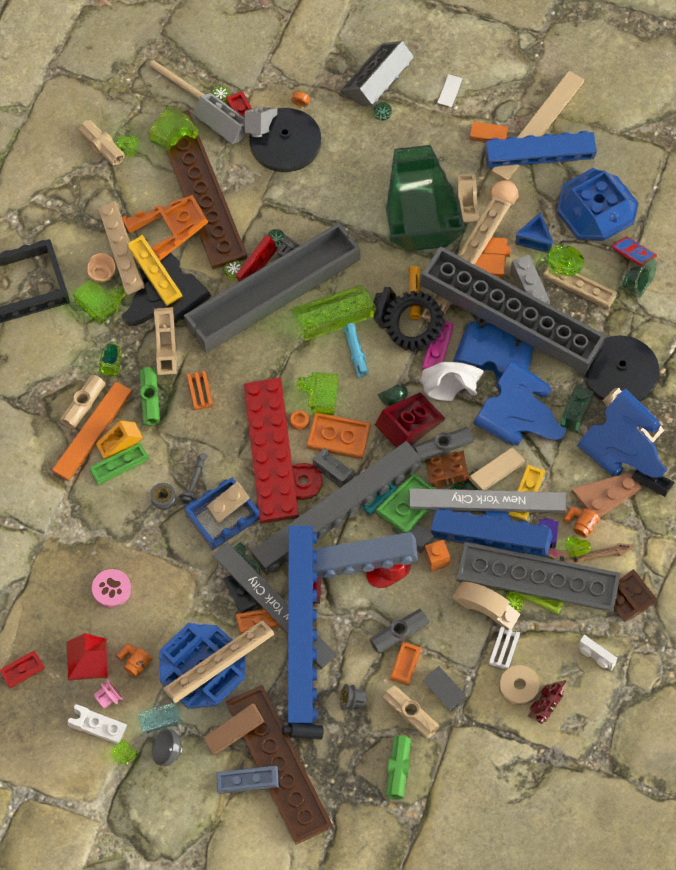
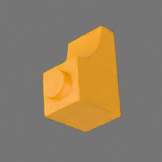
(119, 438)

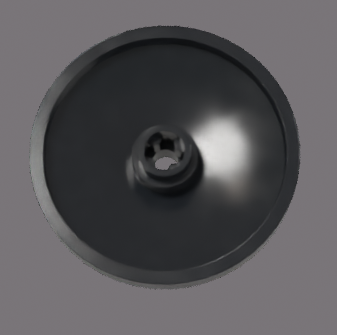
(290, 143)
(623, 364)

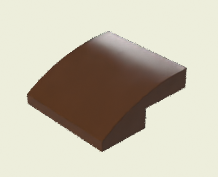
(632, 596)

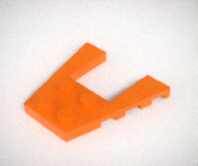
(181, 217)

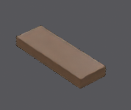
(233, 729)

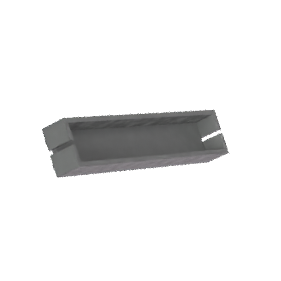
(272, 287)

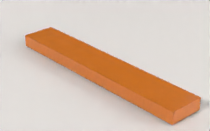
(92, 431)

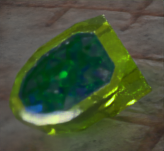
(110, 359)

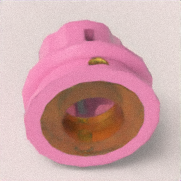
(108, 694)

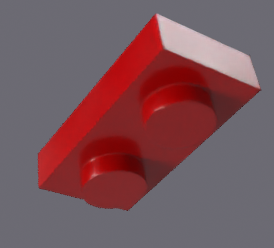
(239, 103)
(22, 669)

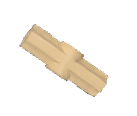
(101, 142)
(77, 410)
(401, 703)

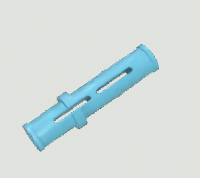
(357, 357)

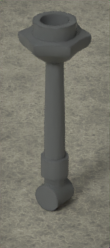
(188, 496)

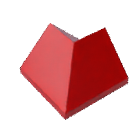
(87, 657)

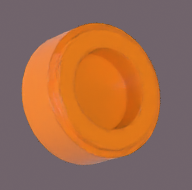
(300, 99)
(299, 420)

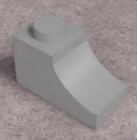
(258, 120)

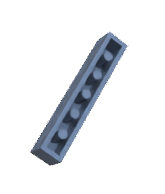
(366, 555)

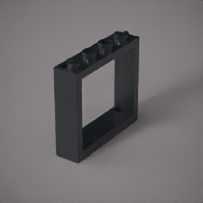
(40, 302)

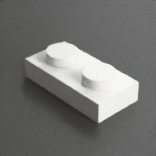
(601, 655)

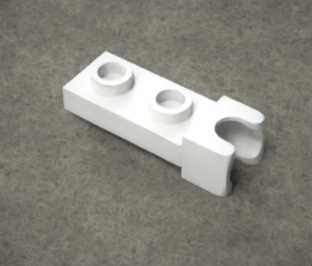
(97, 725)

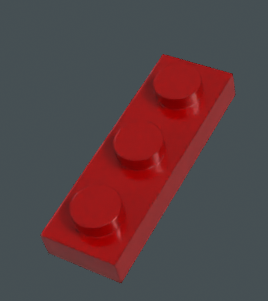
(258, 258)

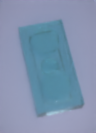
(159, 718)

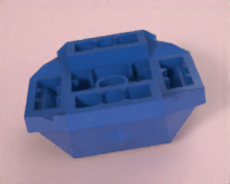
(591, 219)
(190, 648)

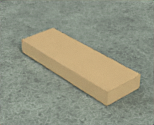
(497, 469)

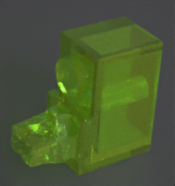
(171, 126)
(98, 302)
(322, 390)

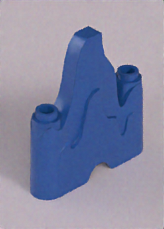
(491, 349)
(518, 409)
(622, 439)

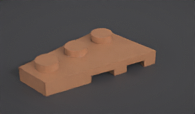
(607, 493)

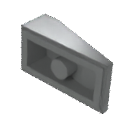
(422, 536)

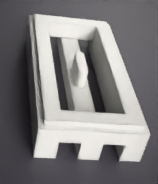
(509, 633)

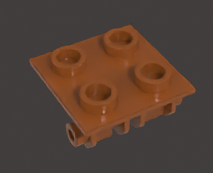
(447, 467)

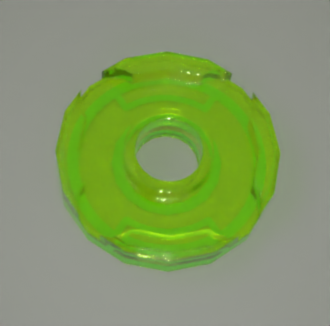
(557, 264)

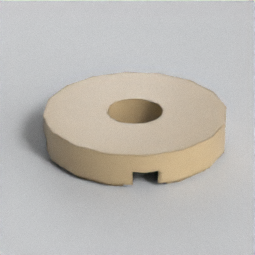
(523, 674)

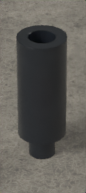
(304, 731)

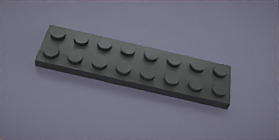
(538, 576)

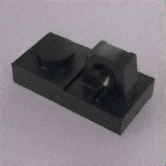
(382, 301)

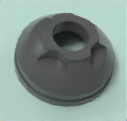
(166, 747)

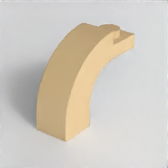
(165, 341)

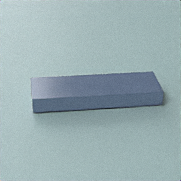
(247, 779)

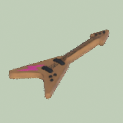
(563, 555)

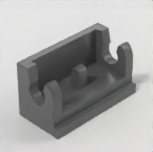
(333, 468)
(445, 689)

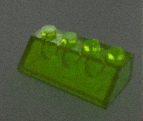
(333, 312)

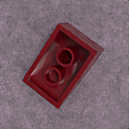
(408, 420)

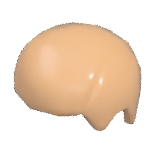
(505, 190)
(101, 268)

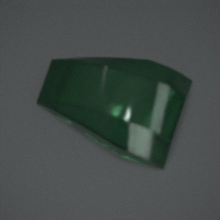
(421, 202)

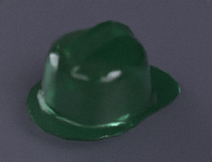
(640, 277)

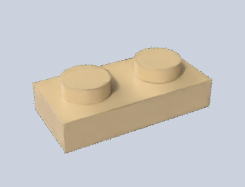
(228, 502)

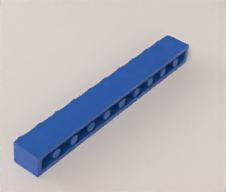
(300, 625)

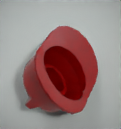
(386, 577)

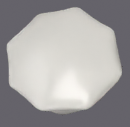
(448, 378)

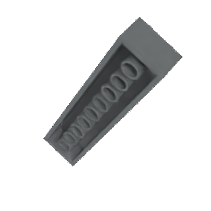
(512, 310)

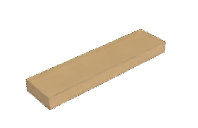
(583, 287)

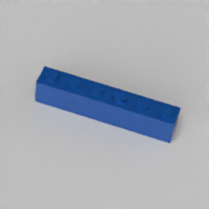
(540, 149)
(492, 532)

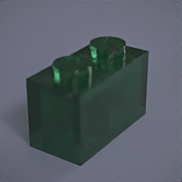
(577, 408)

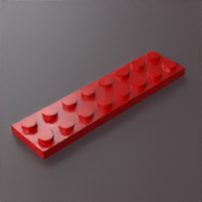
(271, 450)

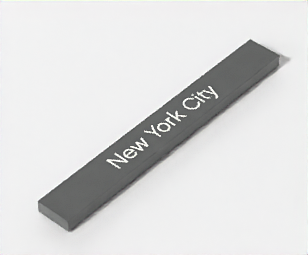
(265, 596)

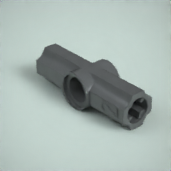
(454, 440)
(410, 625)

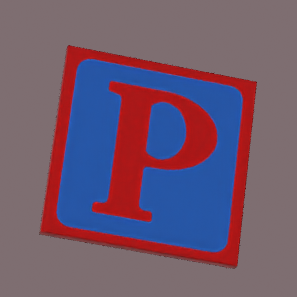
(633, 251)

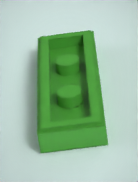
(119, 463)

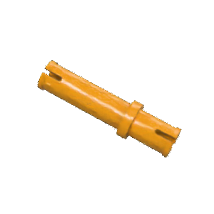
(414, 285)

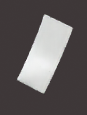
(450, 90)

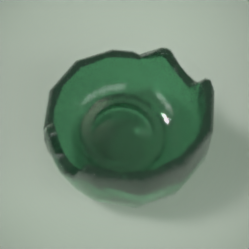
(393, 395)

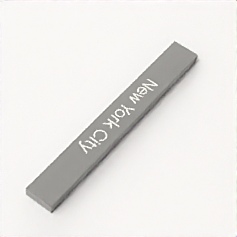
(488, 500)

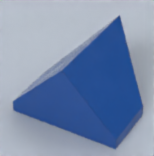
(535, 235)

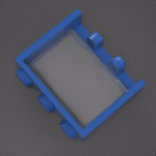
(216, 532)

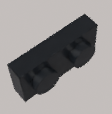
(659, 485)
(240, 596)

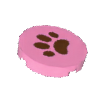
(111, 588)

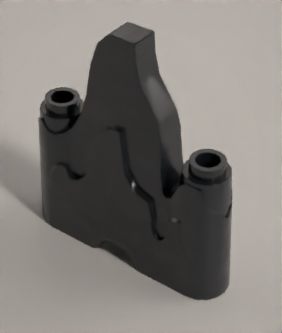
(148, 299)

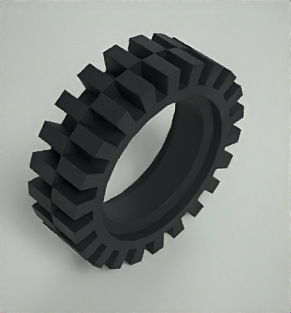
(400, 306)

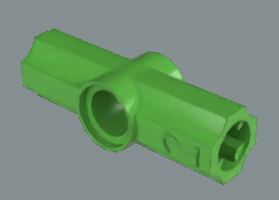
(150, 406)
(398, 767)

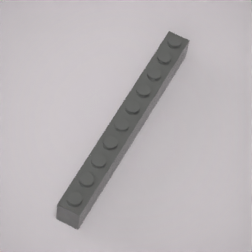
(341, 504)

